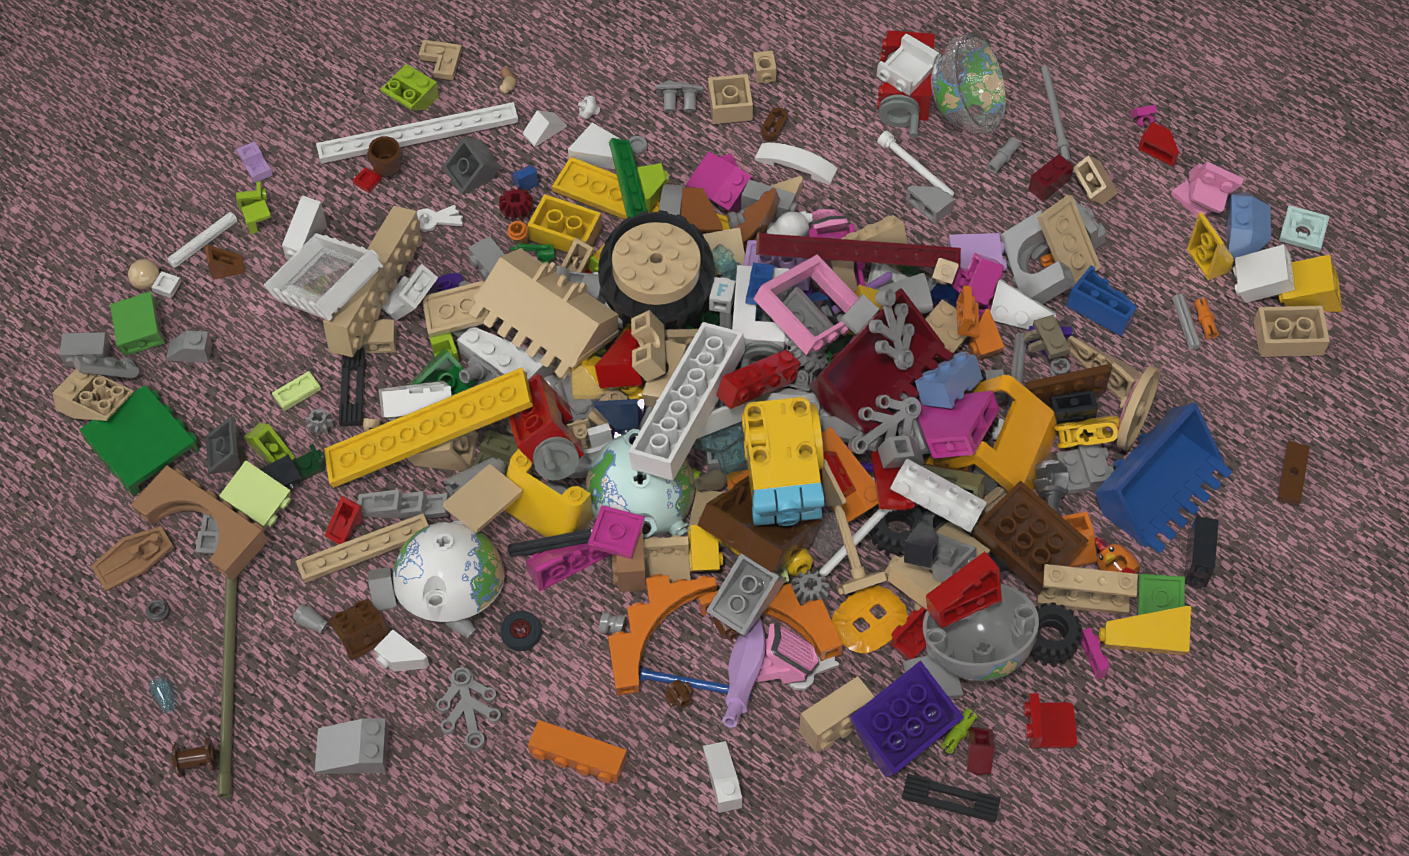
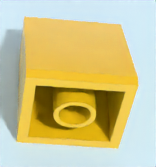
(1314, 284)

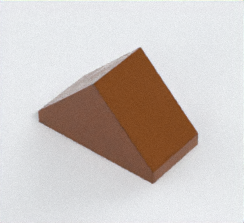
(223, 262)

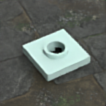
(1313, 221)

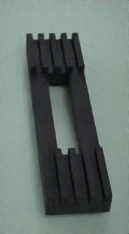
(350, 413)
(985, 805)

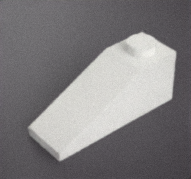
(723, 777)

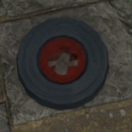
(525, 640)

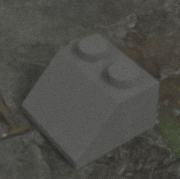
(470, 165)

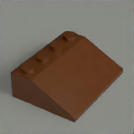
(1028, 535)

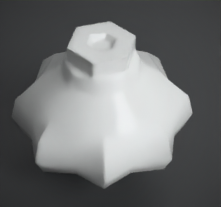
(588, 107)

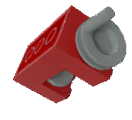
(897, 107)
(543, 435)

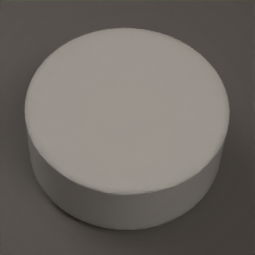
(638, 145)

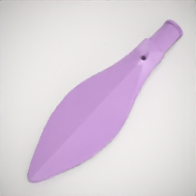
(743, 670)

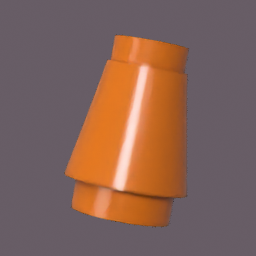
(518, 232)

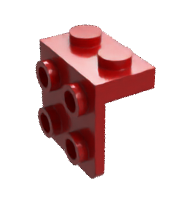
(1050, 723)

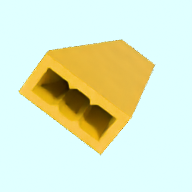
(1151, 632)

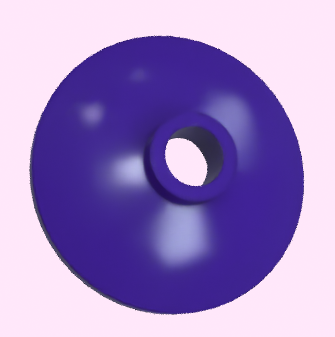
(446, 282)

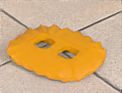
(858, 607)

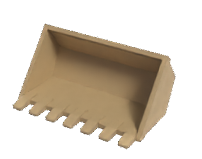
(545, 310)

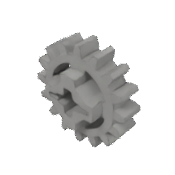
(813, 361)

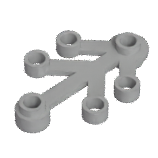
(901, 354)
(889, 422)
(467, 705)

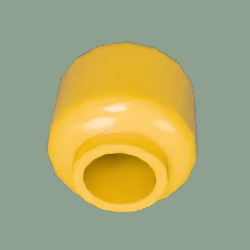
(800, 563)

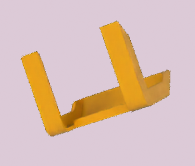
(1022, 441)

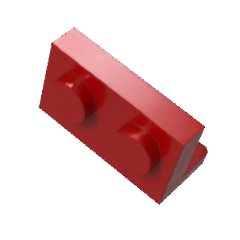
(909, 638)

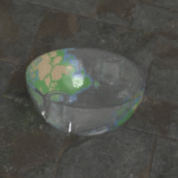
(969, 85)

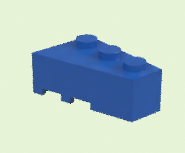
(1101, 303)

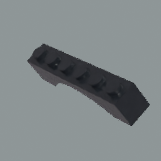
(923, 542)

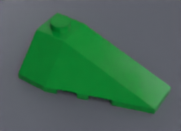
(443, 368)

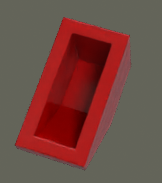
(1160, 144)

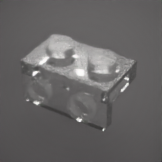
(828, 538)

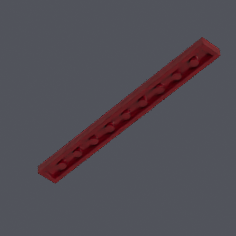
(854, 250)

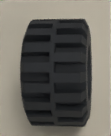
(890, 540)
(1067, 625)

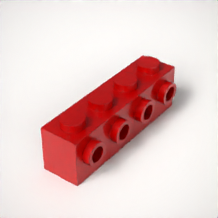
(758, 379)

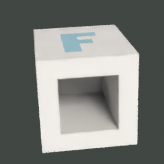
(722, 295)

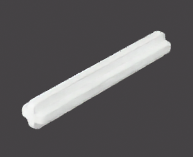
(202, 239)

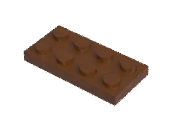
(1072, 382)

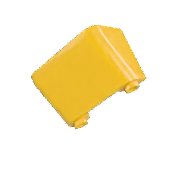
(544, 507)

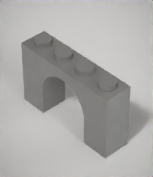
(1018, 246)

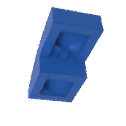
(759, 275)

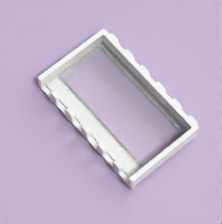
(323, 275)

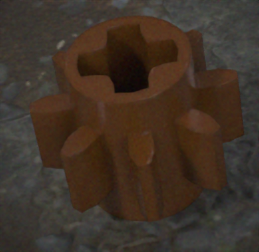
(679, 694)

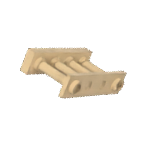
(1088, 589)

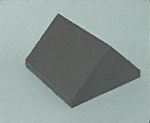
(224, 448)

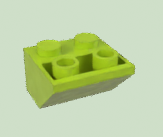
(411, 88)

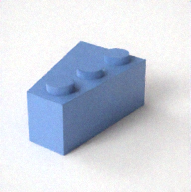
(949, 381)

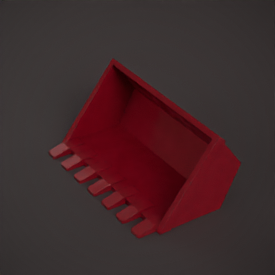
(861, 374)

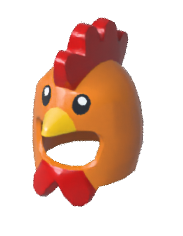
(1116, 558)

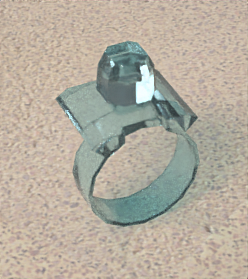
(724, 261)

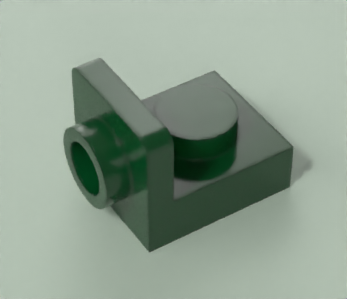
(310, 463)

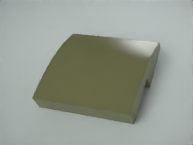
(496, 446)

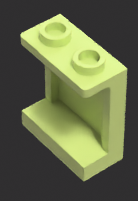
(256, 495)

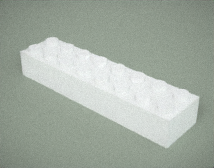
(686, 401)

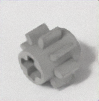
(319, 421)

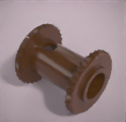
(194, 757)

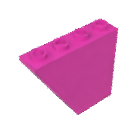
(960, 428)

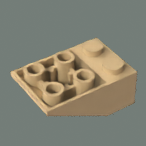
(90, 396)

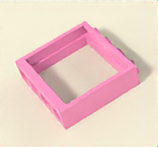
(787, 321)

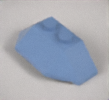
(1247, 224)

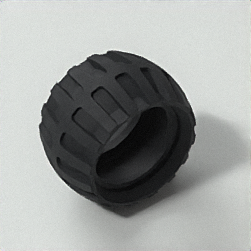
(670, 314)

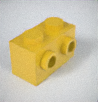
(703, 550)

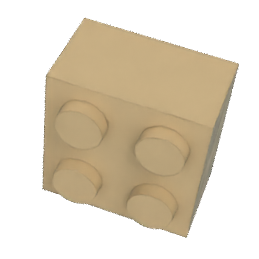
(730, 99)

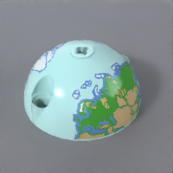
(660, 499)

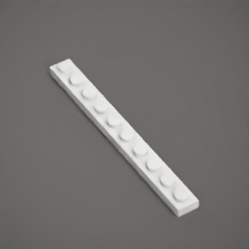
(420, 131)

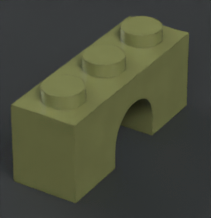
(968, 481)

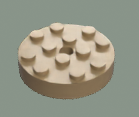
(656, 263)

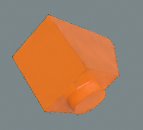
(988, 341)

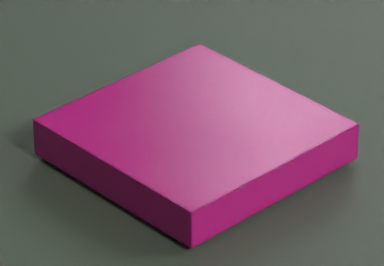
(616, 532)

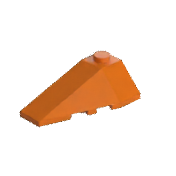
(865, 495)

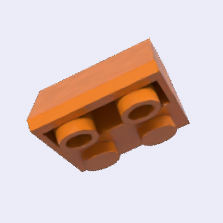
(1083, 524)

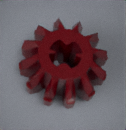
(516, 203)

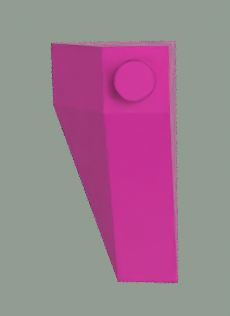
(561, 563)

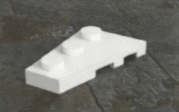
(1016, 308)

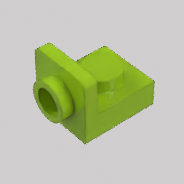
(249, 197)

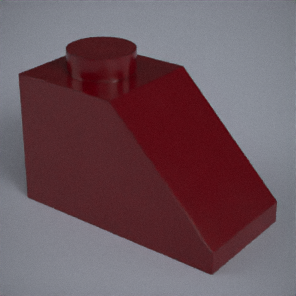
(980, 750)

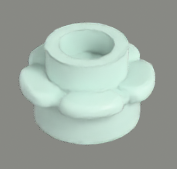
(679, 528)

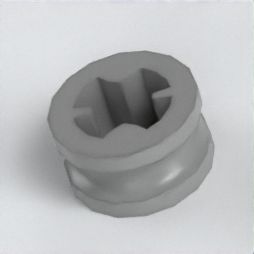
(1059, 361)

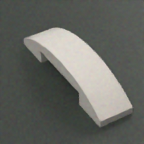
(798, 159)

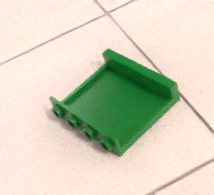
(139, 439)

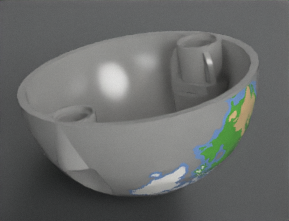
(988, 641)

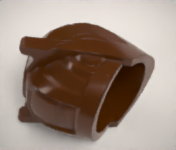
(384, 156)

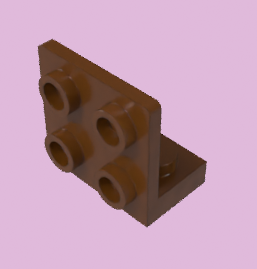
(359, 628)

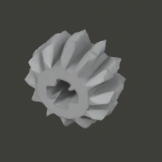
(818, 585)

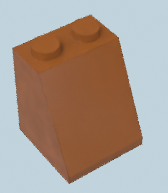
(699, 210)

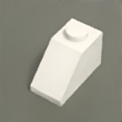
(399, 654)

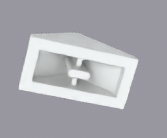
(542, 127)

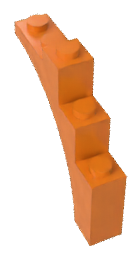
(643, 619)
(808, 620)

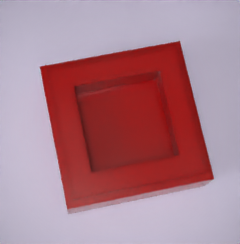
(367, 180)

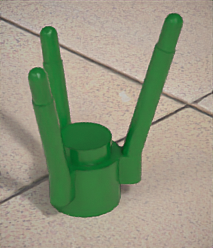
(544, 252)

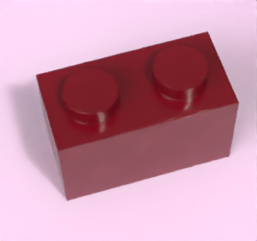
(1051, 177)

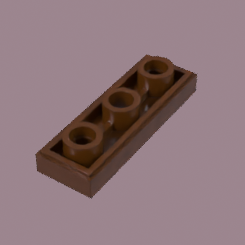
(1294, 462)

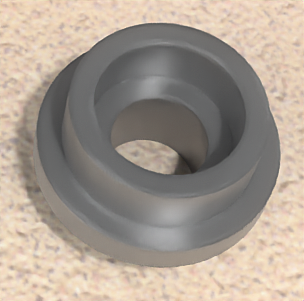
(154, 605)

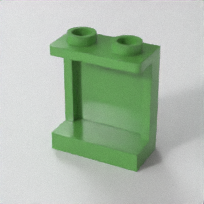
(136, 323)

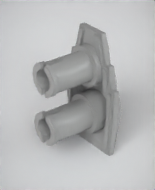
(672, 89)
(478, 370)

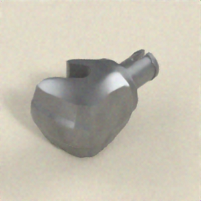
(1051, 481)

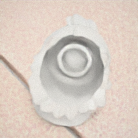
(792, 224)

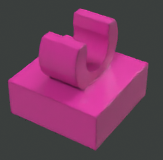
(1144, 112)

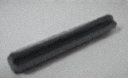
(549, 543)

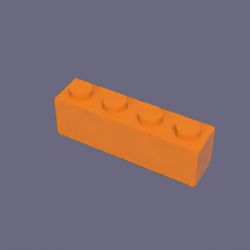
(577, 751)

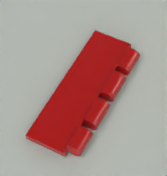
(883, 480)

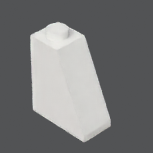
(593, 147)
(305, 224)

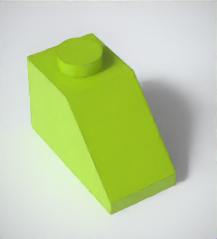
(652, 181)
(267, 443)

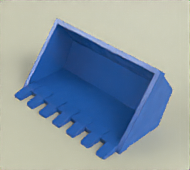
(1162, 477)

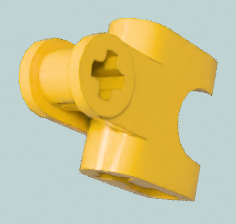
(1074, 432)

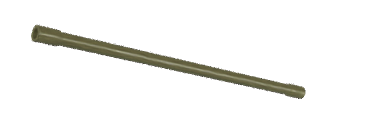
(224, 783)

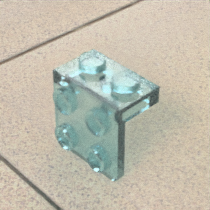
(728, 446)

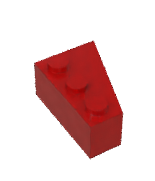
(616, 365)
(966, 591)

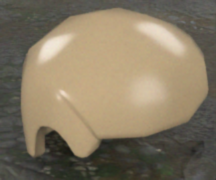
(143, 274)

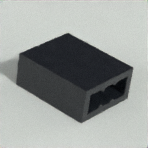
(1201, 551)

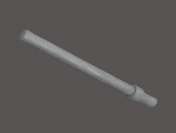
(1062, 143)

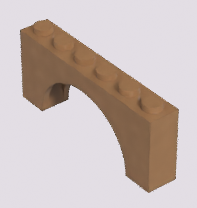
(174, 493)

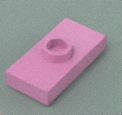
(1182, 194)

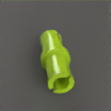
(958, 731)

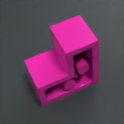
(981, 276)

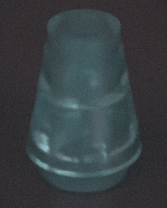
(162, 693)

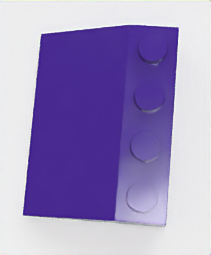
(905, 719)

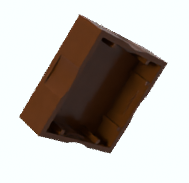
(769, 545)

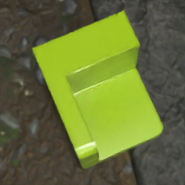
(255, 213)
(445, 342)

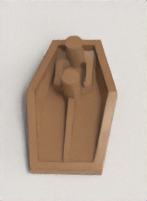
(131, 557)

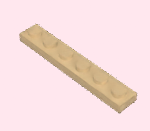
(359, 549)

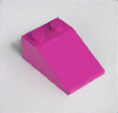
(720, 181)

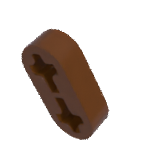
(771, 123)

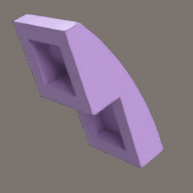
(254, 162)

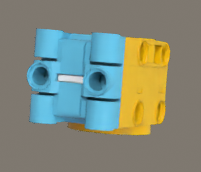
(784, 460)

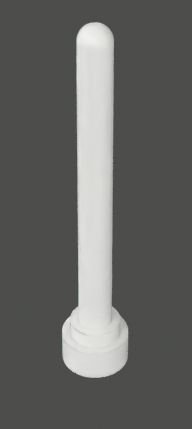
(887, 141)
(857, 537)

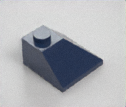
(619, 414)

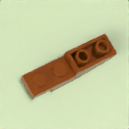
(759, 216)

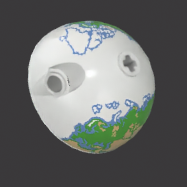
(448, 560)

